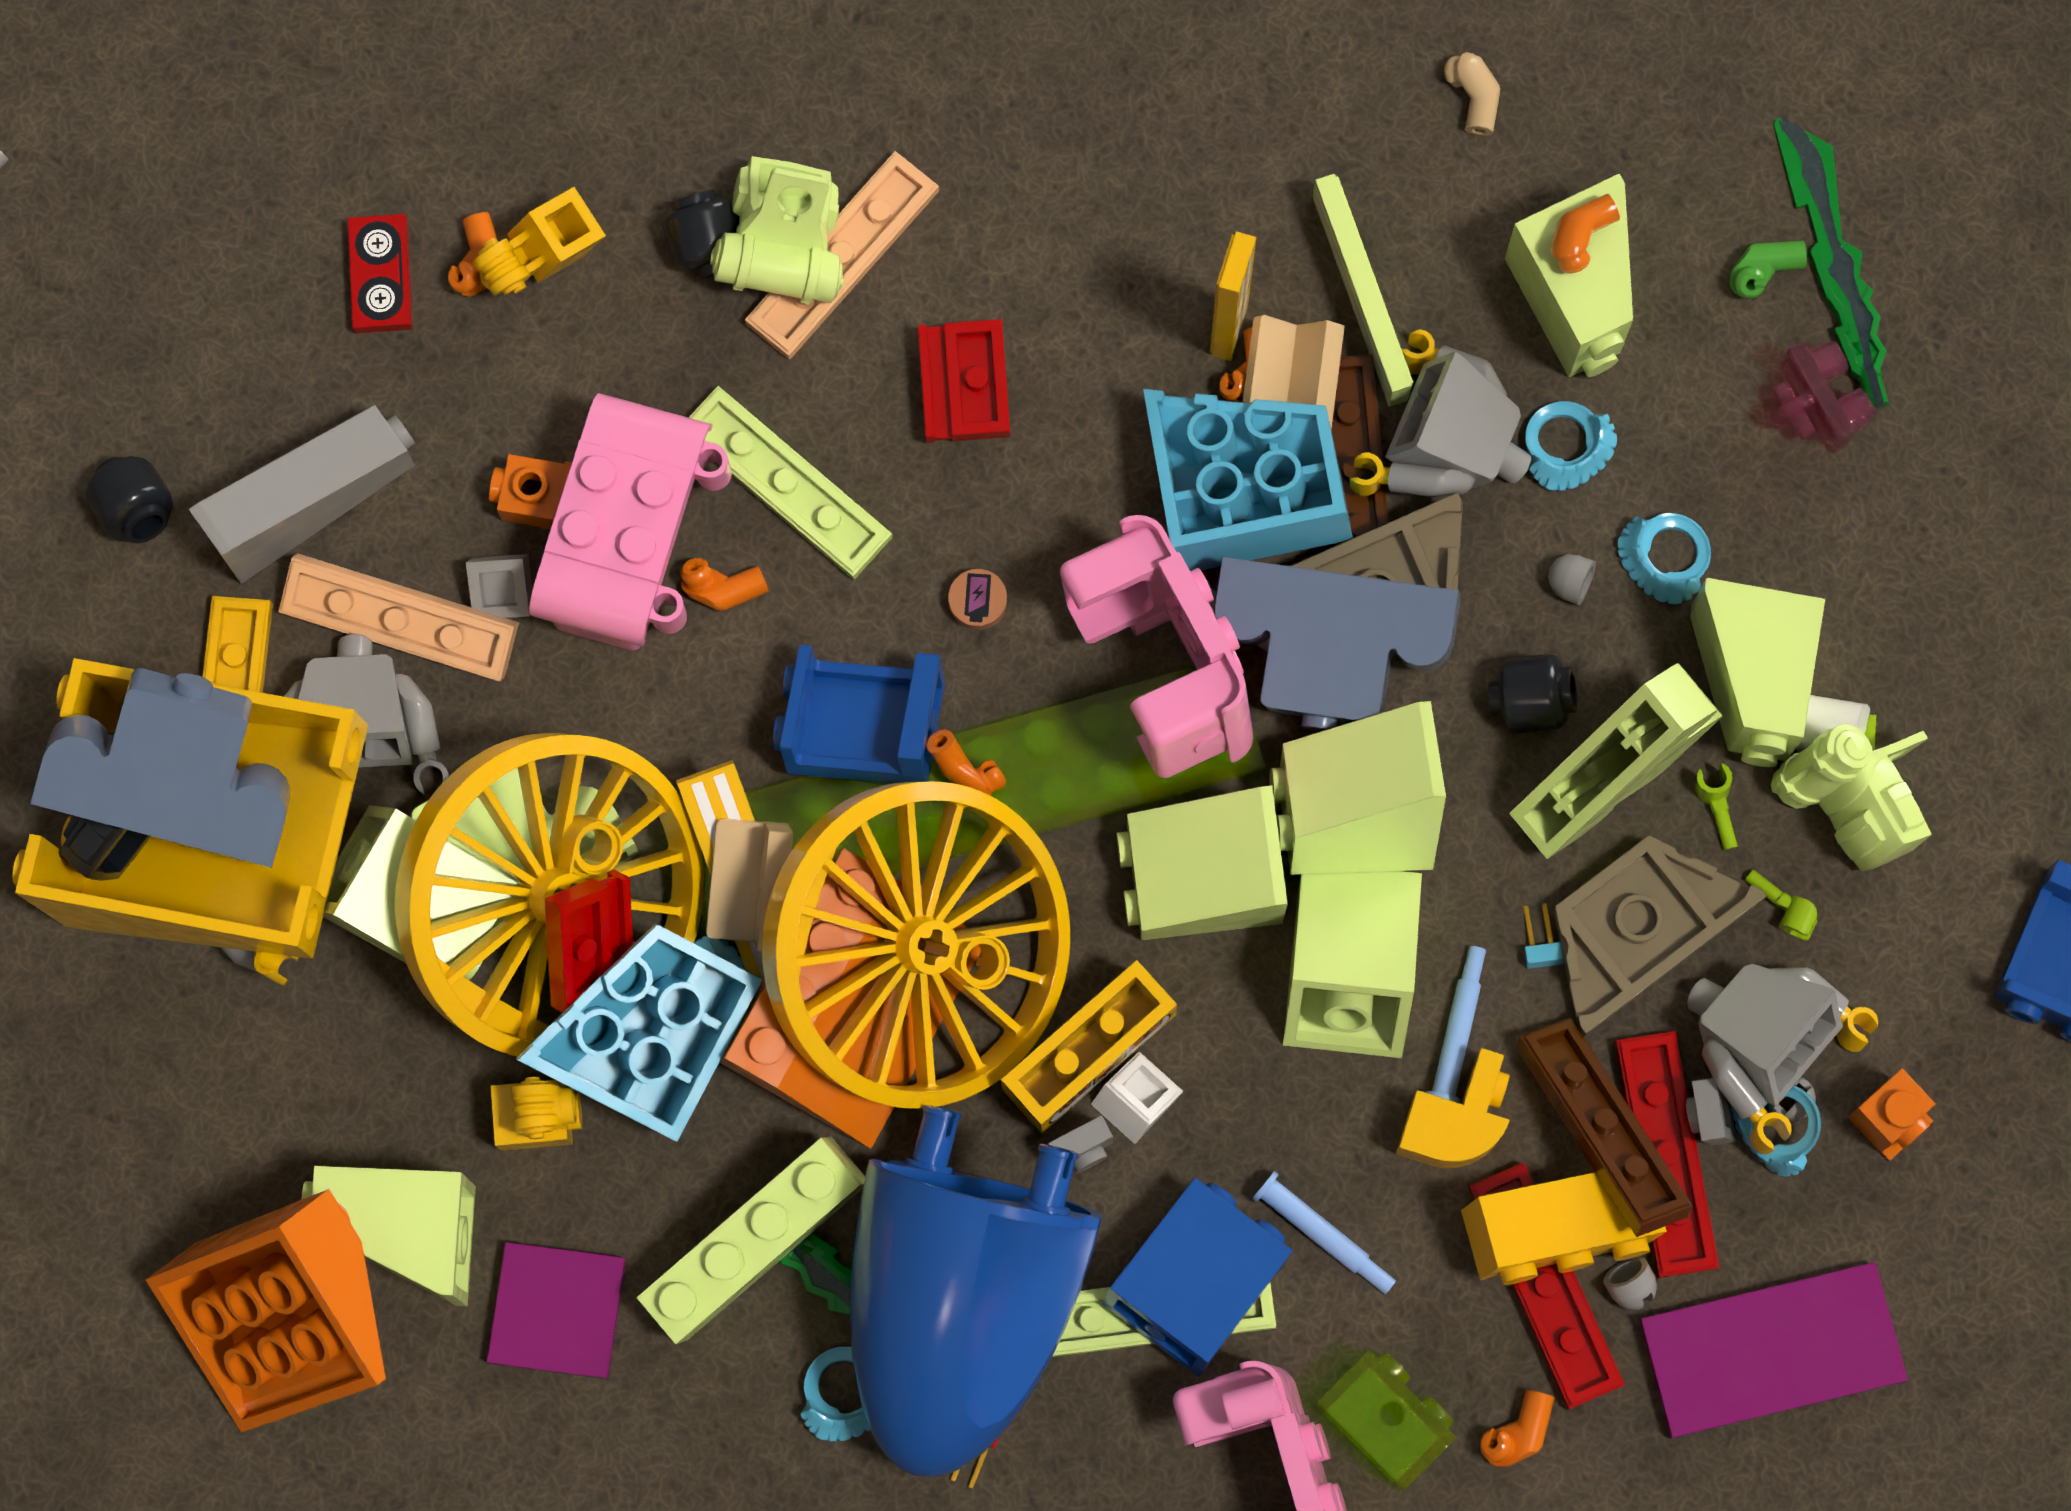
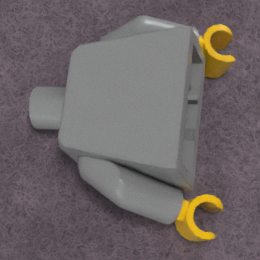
(1452, 428)
(1768, 1033)

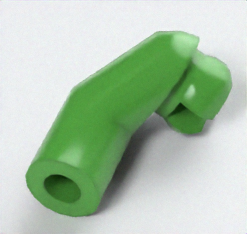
(1761, 261)

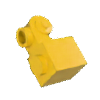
(539, 244)
(534, 1114)

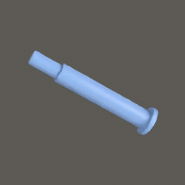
(1459, 1027)
(1322, 1233)

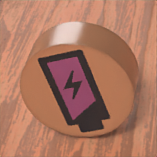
(977, 599)

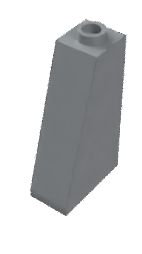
(303, 491)

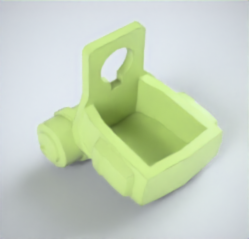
(781, 232)
(1859, 793)

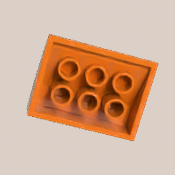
(770, 1060)
(277, 1311)

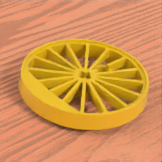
(549, 869)
(903, 966)

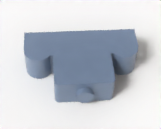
(1333, 635)
(169, 770)

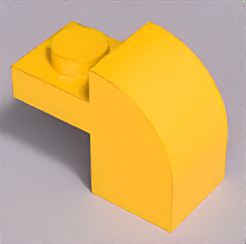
(1456, 1133)

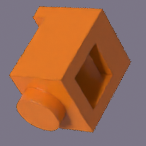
(525, 509)
(1894, 1114)

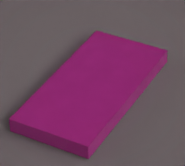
(1773, 1350)

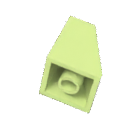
(1582, 311)
(1758, 664)
(1362, 795)
(1204, 865)
(366, 879)
(1353, 962)
(409, 1222)

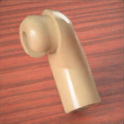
(1480, 86)

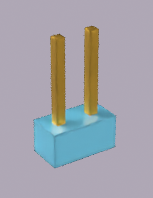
(1543, 954)

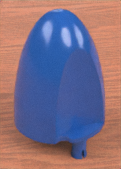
(959, 1296)

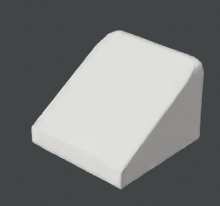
(1136, 1097)

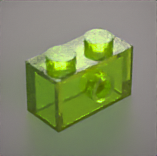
(1387, 1419)

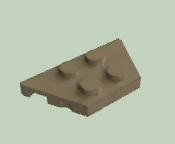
(1412, 549)
(1640, 924)

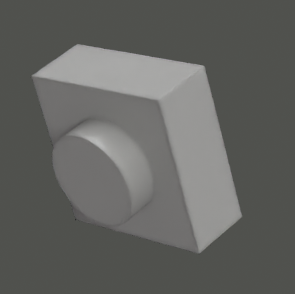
(500, 584)
(1710, 1113)
(1088, 1141)

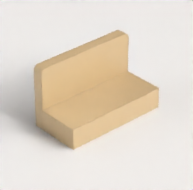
(1294, 362)
(743, 876)

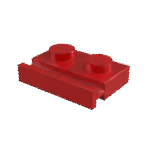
(964, 381)
(586, 934)

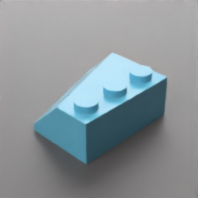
(1246, 477)
(648, 1030)

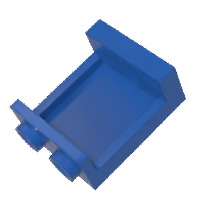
(859, 719)
(2039, 968)
(1197, 1275)

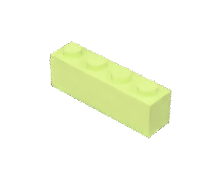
(753, 1240)

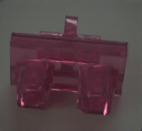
(1809, 375)

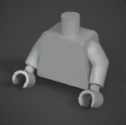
(390, 703)

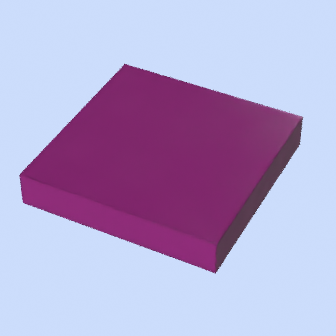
(556, 1310)

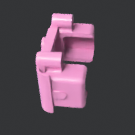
(622, 521)
(1143, 585)
(1256, 1399)

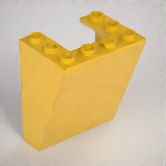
(200, 894)

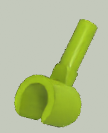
(1718, 803)
(1799, 913)

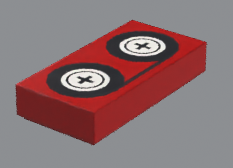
(380, 273)

